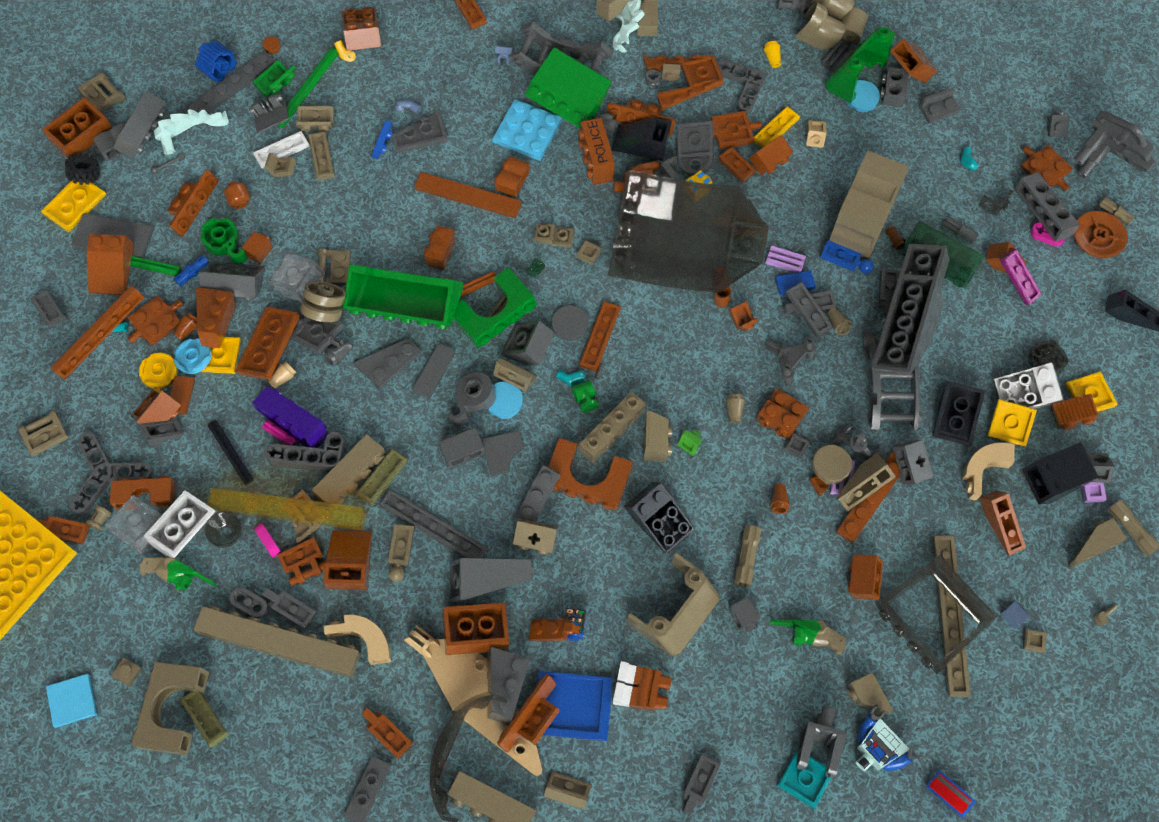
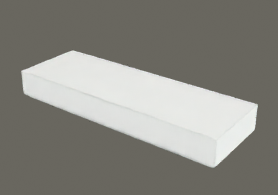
(282, 148)

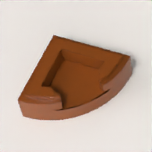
(818, 485)

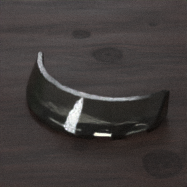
(443, 744)

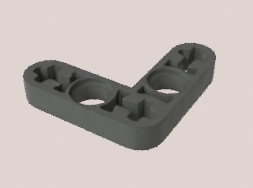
(750, 84)

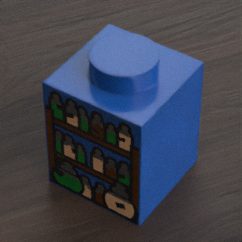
(578, 618)

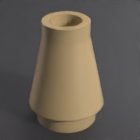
(282, 375)

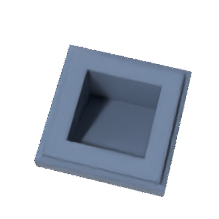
(1015, 615)

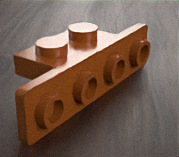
(637, 111)
(190, 201)
(532, 718)

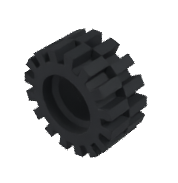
(89, 172)

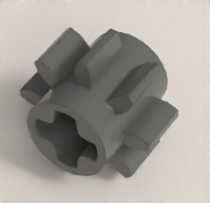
(609, 123)

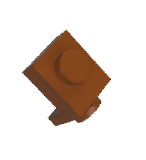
(742, 316)

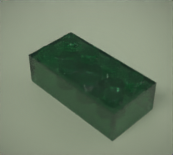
(963, 259)

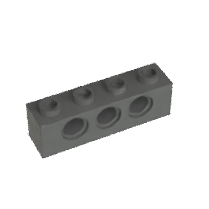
(1047, 206)

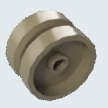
(322, 301)

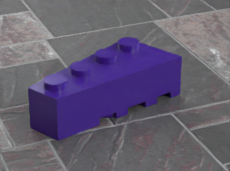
(290, 417)

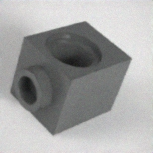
(745, 615)

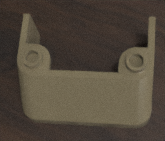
(677, 633)

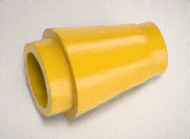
(773, 54)

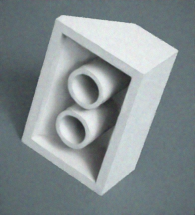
(178, 524)

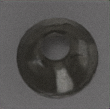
(217, 523)

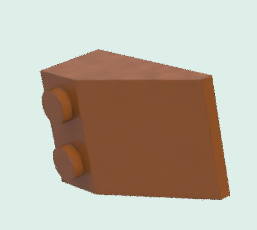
(108, 263)

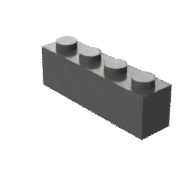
(139, 125)

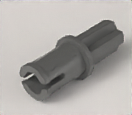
(960, 229)

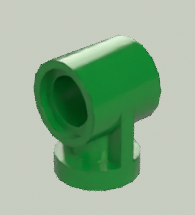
(584, 393)

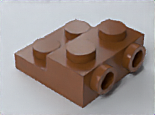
(782, 414)

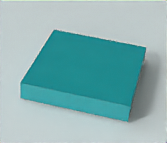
(805, 784)

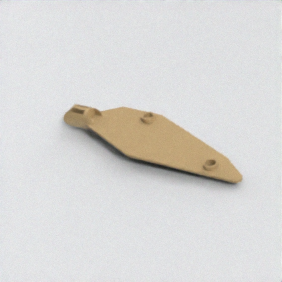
(462, 678)

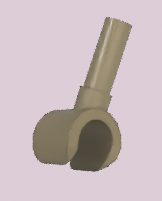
(1101, 618)

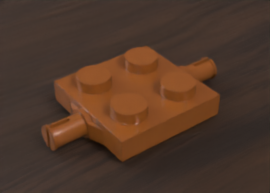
(734, 129)
(1049, 165)
(154, 320)

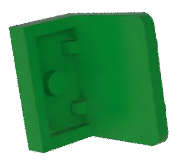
(274, 78)

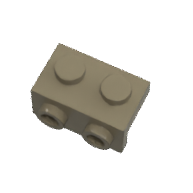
(315, 118)

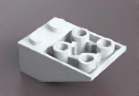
(1030, 387)

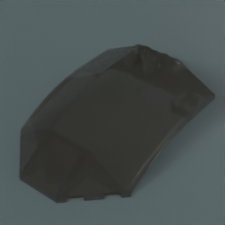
(685, 234)

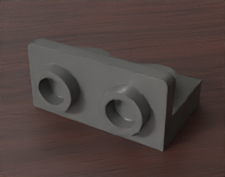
(939, 106)

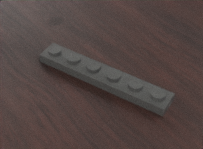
(232, 84)

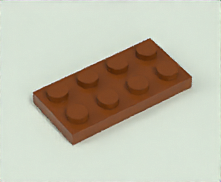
(267, 343)

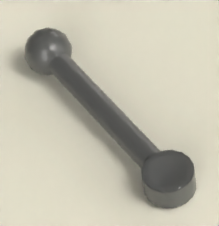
(181, 156)

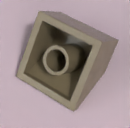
(656, 438)

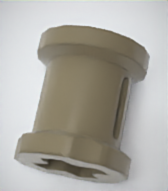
(98, 518)

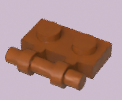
(300, 556)

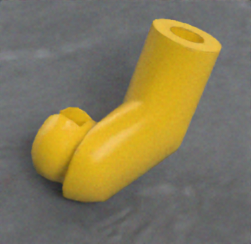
(343, 53)

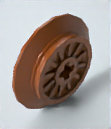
(1108, 226)

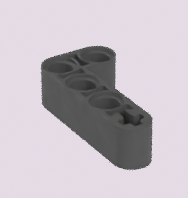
(306, 453)

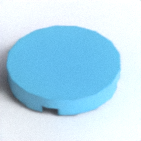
(866, 97)
(192, 357)
(507, 402)

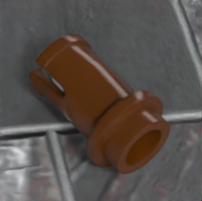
(895, 237)

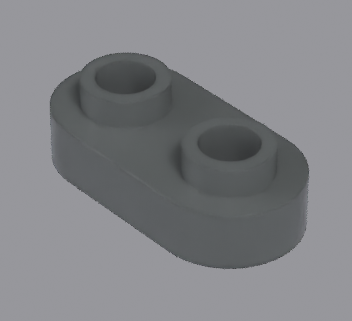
(249, 603)

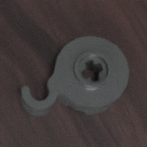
(474, 394)

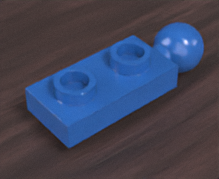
(845, 257)

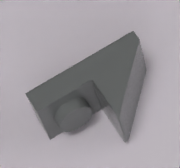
(161, 431)

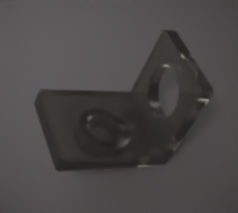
(996, 206)

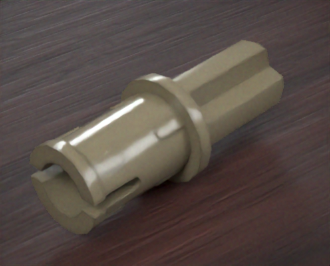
(1116, 210)

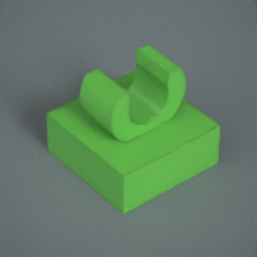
(690, 441)

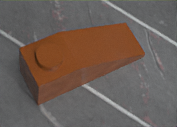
(1003, 520)

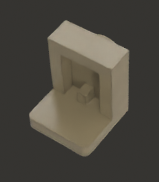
(280, 166)

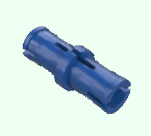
(191, 270)

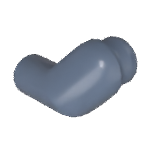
(405, 103)

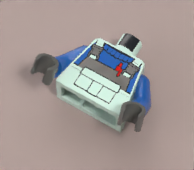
(881, 745)

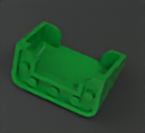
(871, 51)

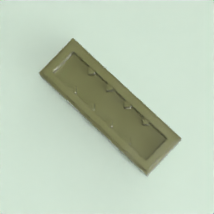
(382, 477)
(204, 718)

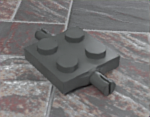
(317, 334)

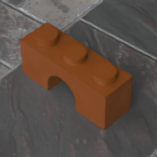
(161, 491)

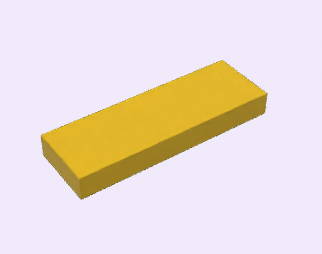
(776, 127)

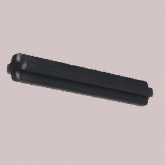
(230, 452)

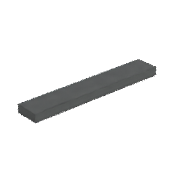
(432, 526)

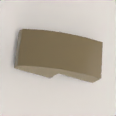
(554, 236)

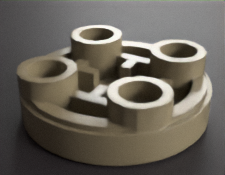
(832, 464)

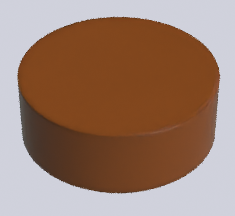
(271, 45)

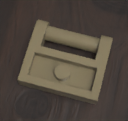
(95, 94)
(339, 265)
(45, 437)

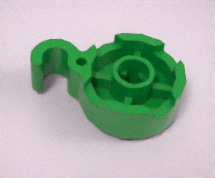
(226, 243)

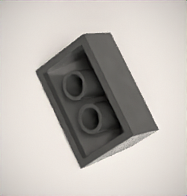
(237, 278)

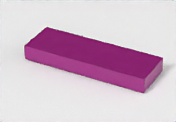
(1020, 276)

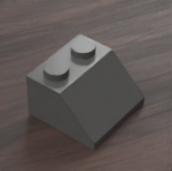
(528, 342)

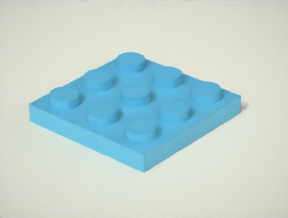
(527, 129)

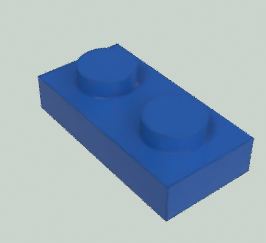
(380, 146)

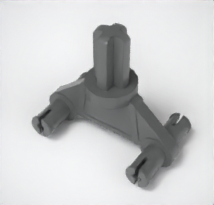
(791, 356)
(857, 442)

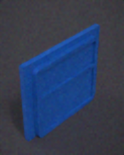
(582, 706)

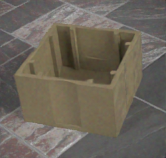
(868, 203)

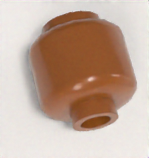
(237, 194)

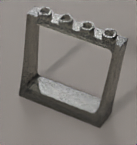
(958, 590)

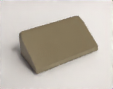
(567, 790)

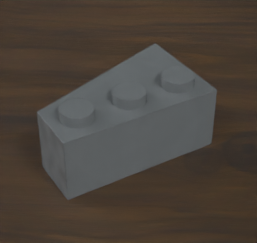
(505, 679)

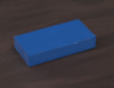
(788, 281)

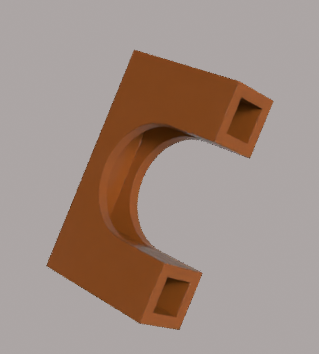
(606, 493)

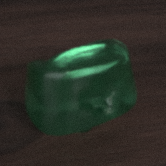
(535, 268)

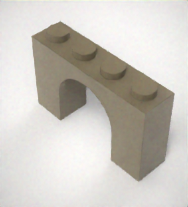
(164, 681)

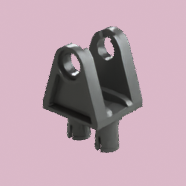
(823, 733)

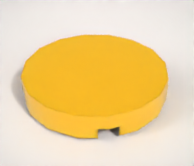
(162, 374)

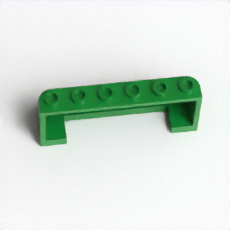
(401, 296)

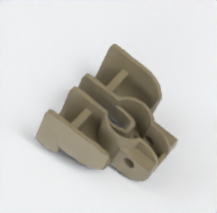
(826, 31)

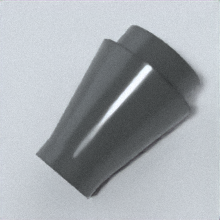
(335, 355)

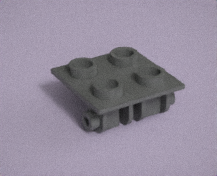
(269, 113)

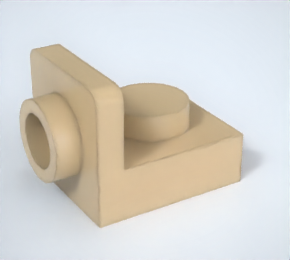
(816, 133)

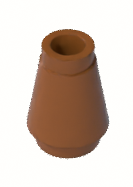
(186, 326)
(779, 500)

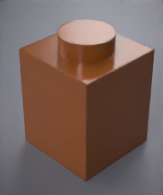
(257, 247)

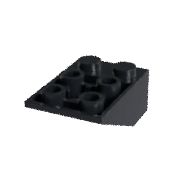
(643, 138)
(1060, 474)
(659, 516)

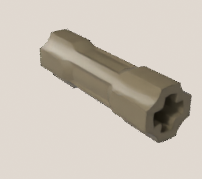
(1144, 539)
(745, 567)

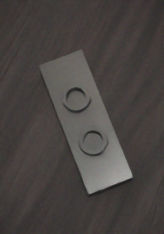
(367, 790)

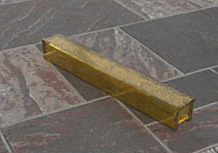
(287, 509)

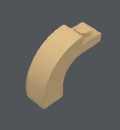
(988, 456)
(362, 627)

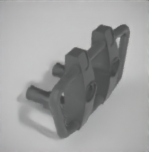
(1118, 137)

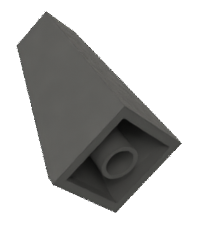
(479, 576)

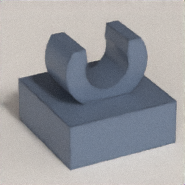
(503, 52)

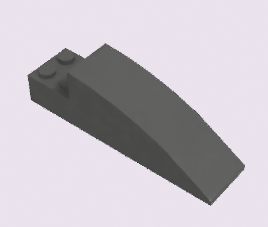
(913, 309)

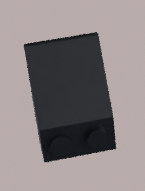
(958, 413)

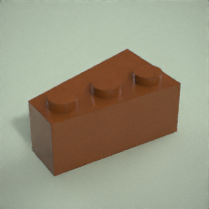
(213, 315)

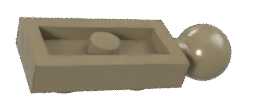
(400, 551)

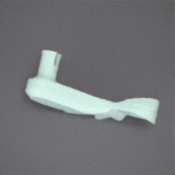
(629, 18)
(180, 122)

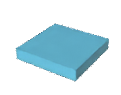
(71, 700)

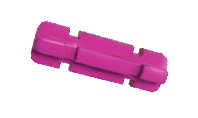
(279, 433)

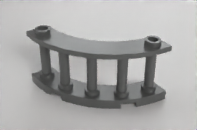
(533, 32)
(875, 414)

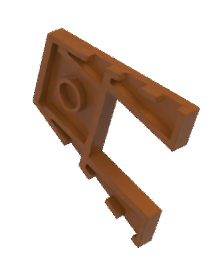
(699, 72)

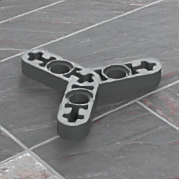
(102, 465)

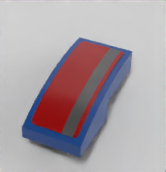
(950, 794)

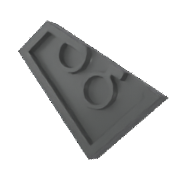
(425, 133)
(388, 362)

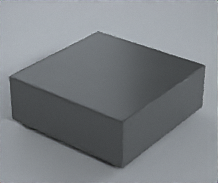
(797, 445)

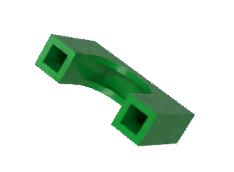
(483, 329)

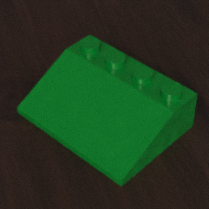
(568, 88)

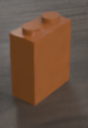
(914, 60)

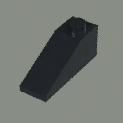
(1131, 309)

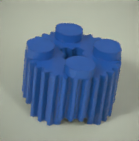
(215, 60)

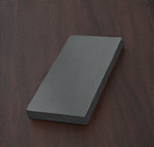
(90, 224)

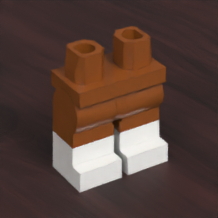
(639, 688)

